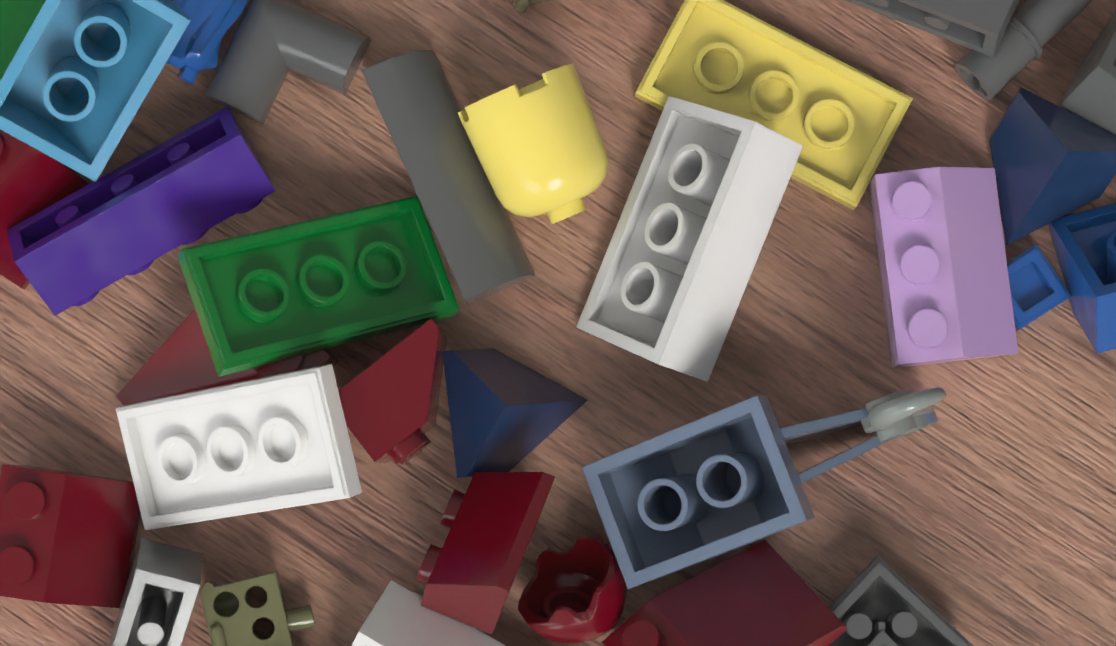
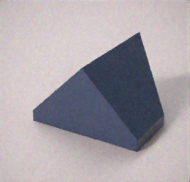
(1047, 163)
(500, 409)

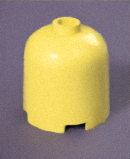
(539, 145)

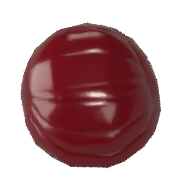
(574, 592)

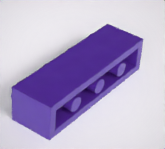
(140, 212)

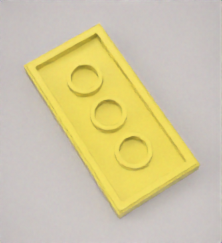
(770, 77)

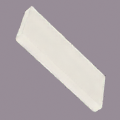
(239, 448)

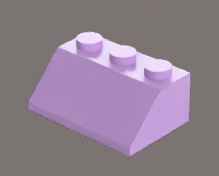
(942, 265)

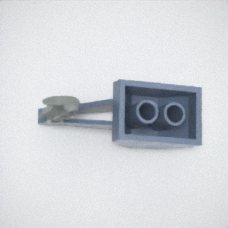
(727, 480)

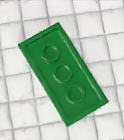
(316, 284)

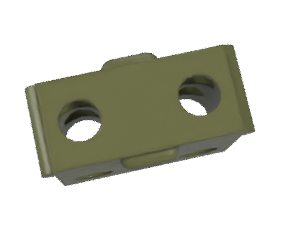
(233, 617)

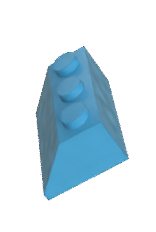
(86, 76)

